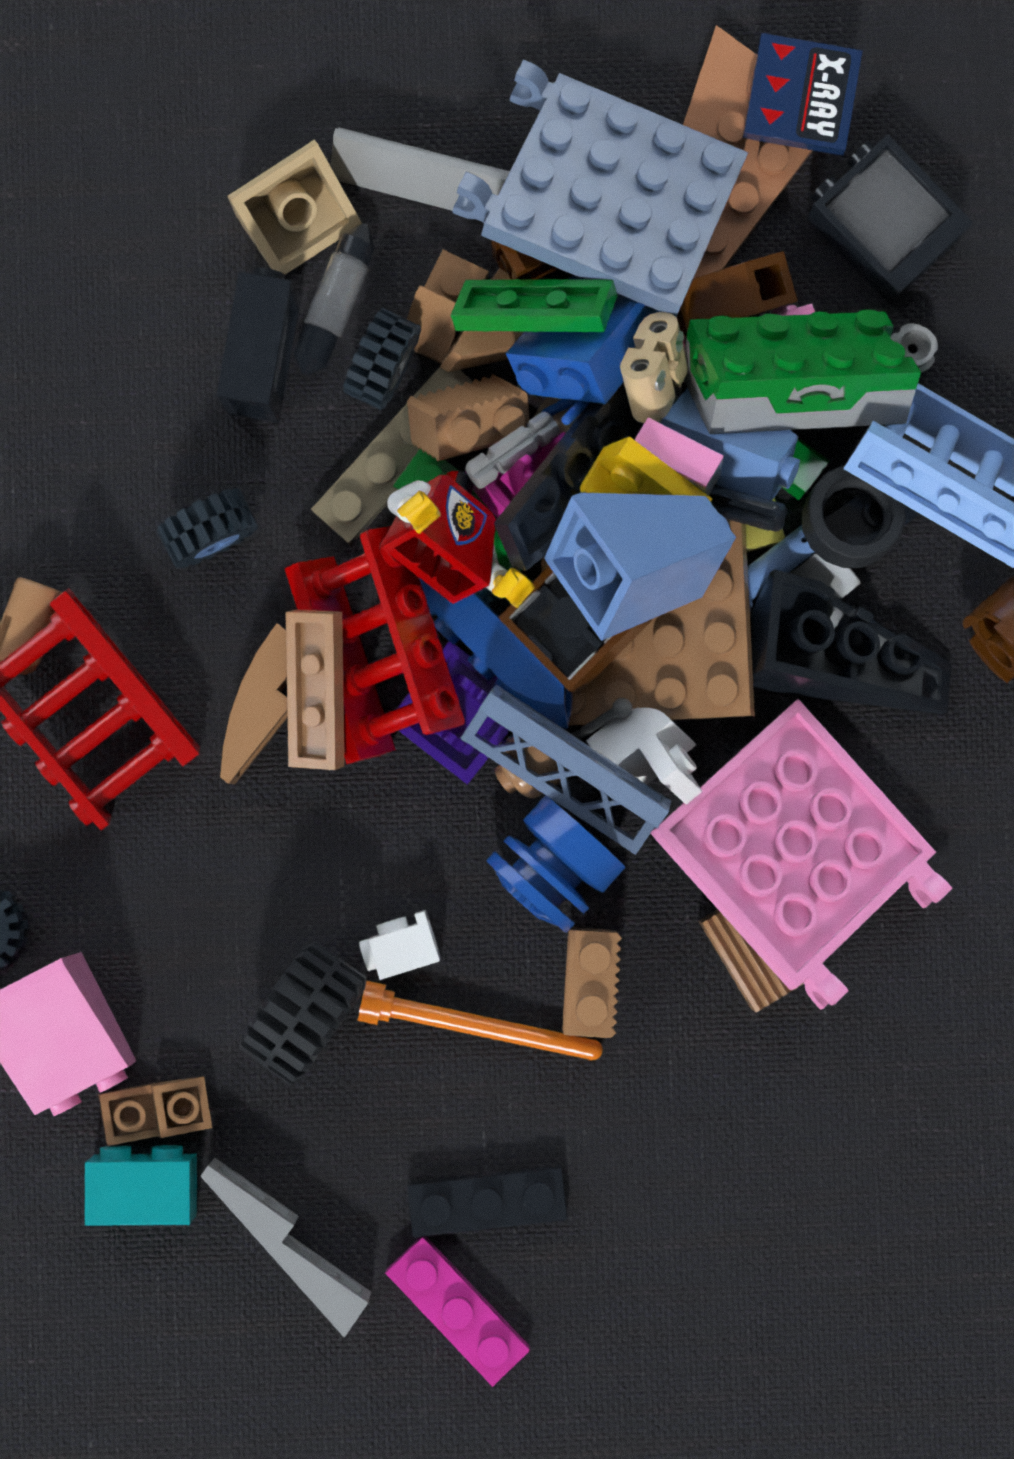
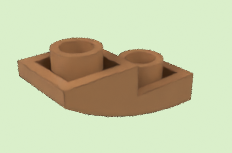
(155, 1110)

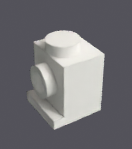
(401, 946)

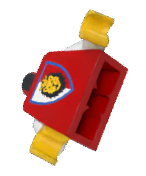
(450, 540)

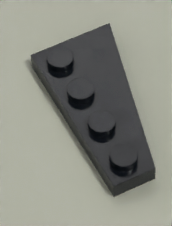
(537, 509)

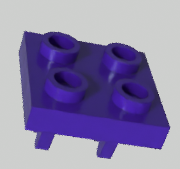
(446, 745)

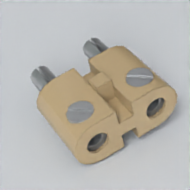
(655, 367)

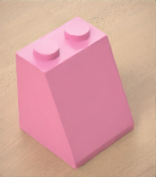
(60, 1036)

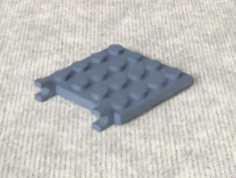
(607, 190)

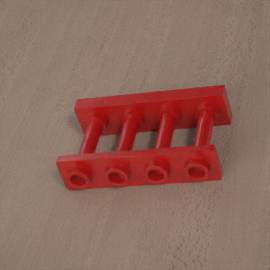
(419, 655)
(135, 702)

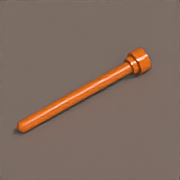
(381, 1005)

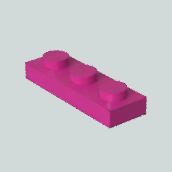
(458, 1310)

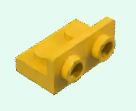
(632, 469)

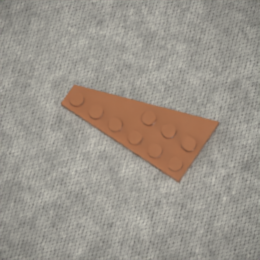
(720, 112)

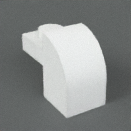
(649, 748)

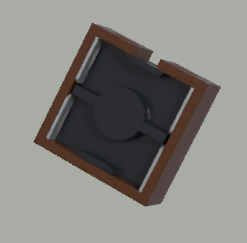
(561, 635)

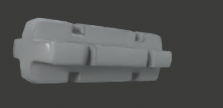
(505, 453)

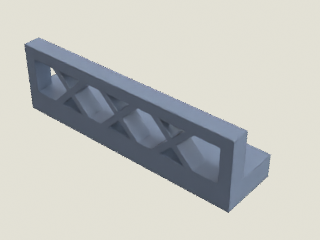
(578, 759)

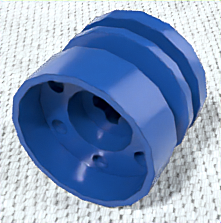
(555, 864)

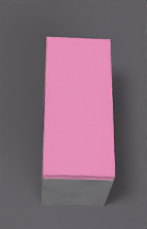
(687, 457)

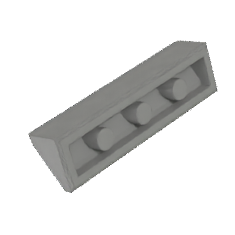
(405, 169)

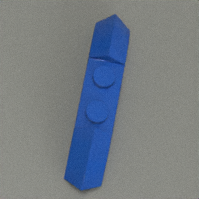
(500, 654)

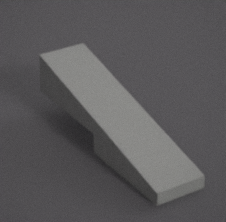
(269, 1221)

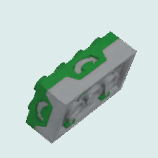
(798, 372)

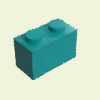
(140, 1187)

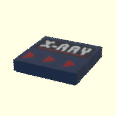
(802, 94)

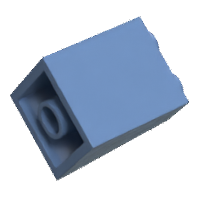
(636, 555)

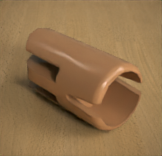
(25, 616)

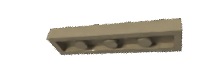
(369, 480)

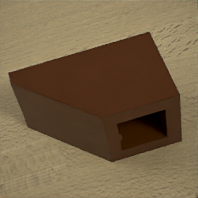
(739, 291)

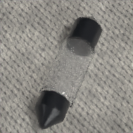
(334, 299)

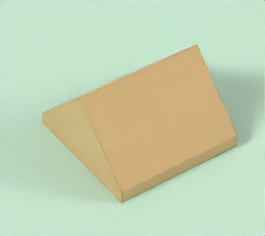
(294, 209)

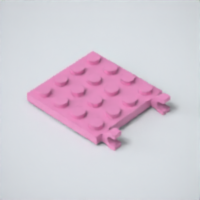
(798, 849)

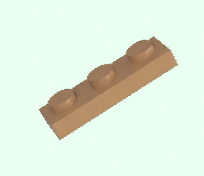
(315, 689)

